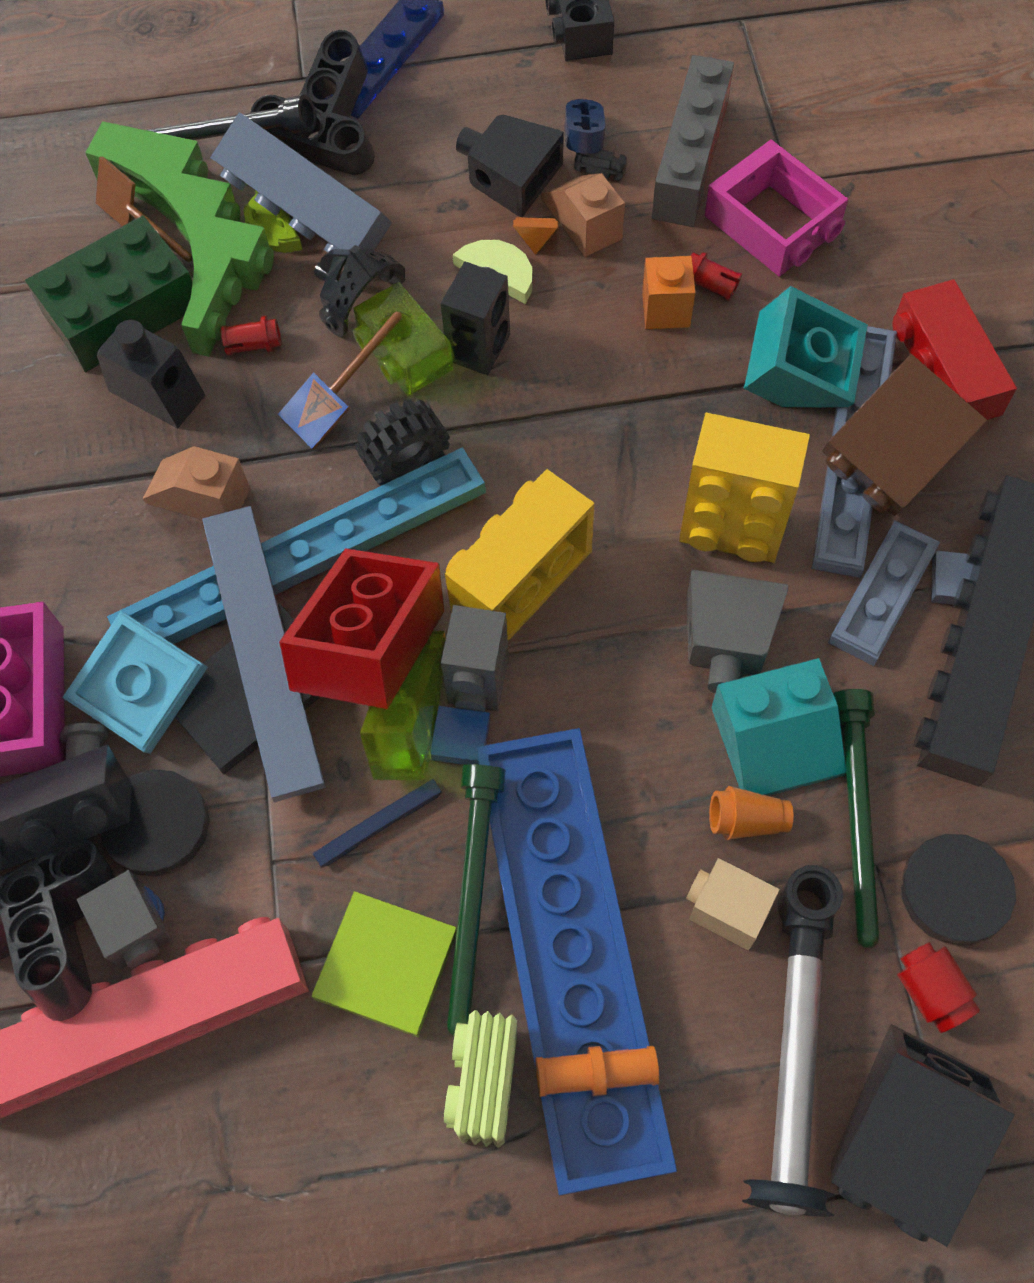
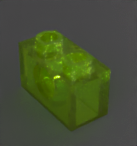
(414, 349)

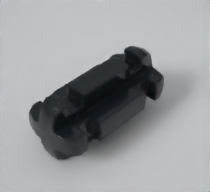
(602, 162)

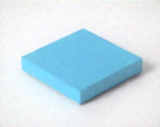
(135, 682)

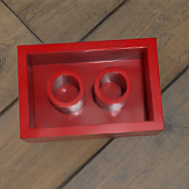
(363, 628)

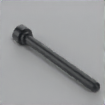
(294, 114)

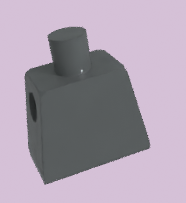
(731, 623)

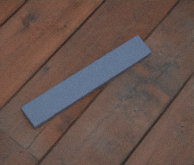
(844, 511)
(255, 630)

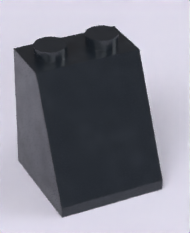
(920, 1137)

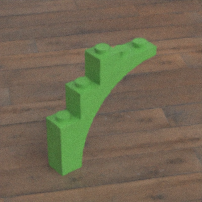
(175, 182)

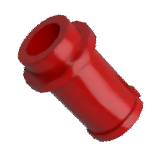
(714, 276)
(251, 336)

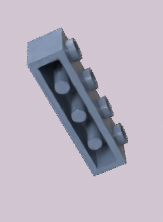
(298, 187)

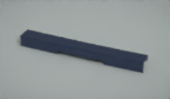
(379, 821)

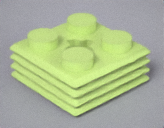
(486, 1056)

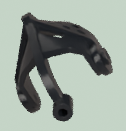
(359, 270)

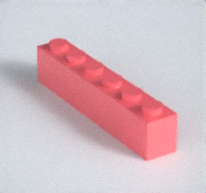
(149, 1013)

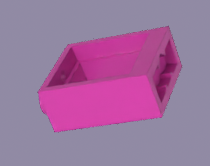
(796, 183)

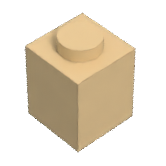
(731, 903)

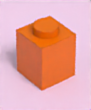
(668, 292)

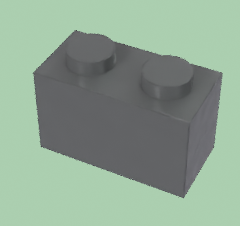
(475, 658)

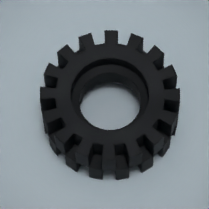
(401, 440)

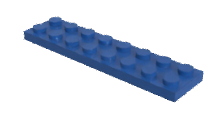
(573, 958)

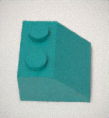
(805, 353)
(781, 728)

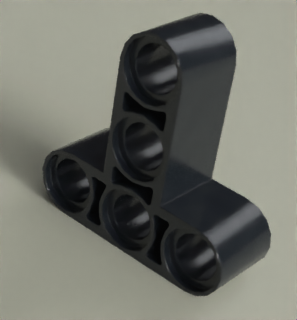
(333, 122)
(40, 930)

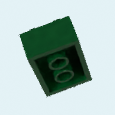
(109, 282)

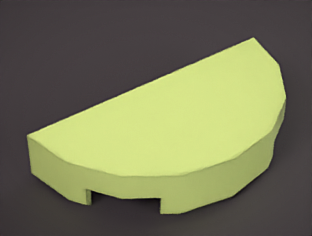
(504, 259)

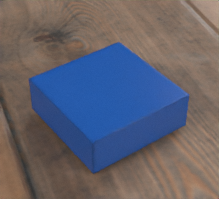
(458, 735)

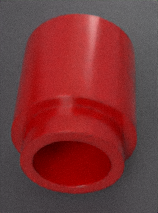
(938, 987)

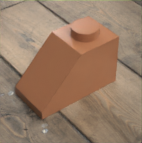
(588, 211)
(198, 483)

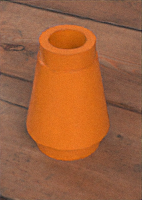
(748, 814)

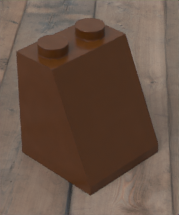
(902, 436)

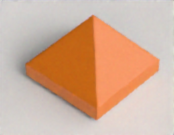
(536, 231)

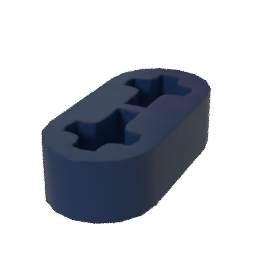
(584, 126)

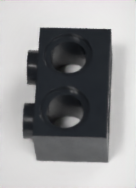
(582, 27)
(476, 317)

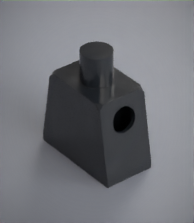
(512, 160)
(138, 366)

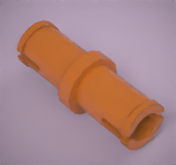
(597, 1071)

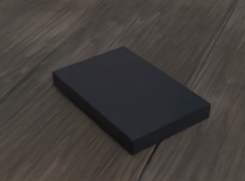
(219, 711)

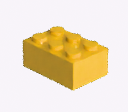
(742, 487)
(524, 552)

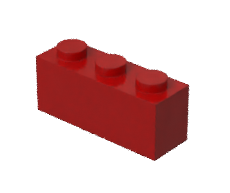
(952, 344)

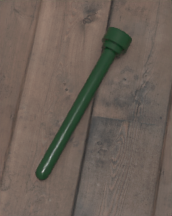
(855, 712)
(482, 789)

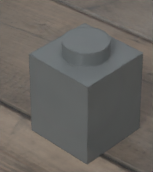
(124, 921)

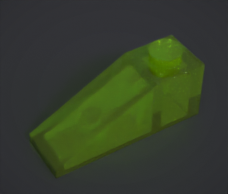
(401, 737)

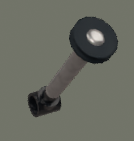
(807, 929)

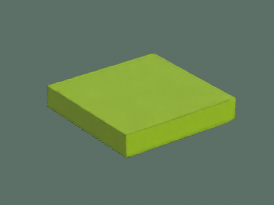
(385, 964)

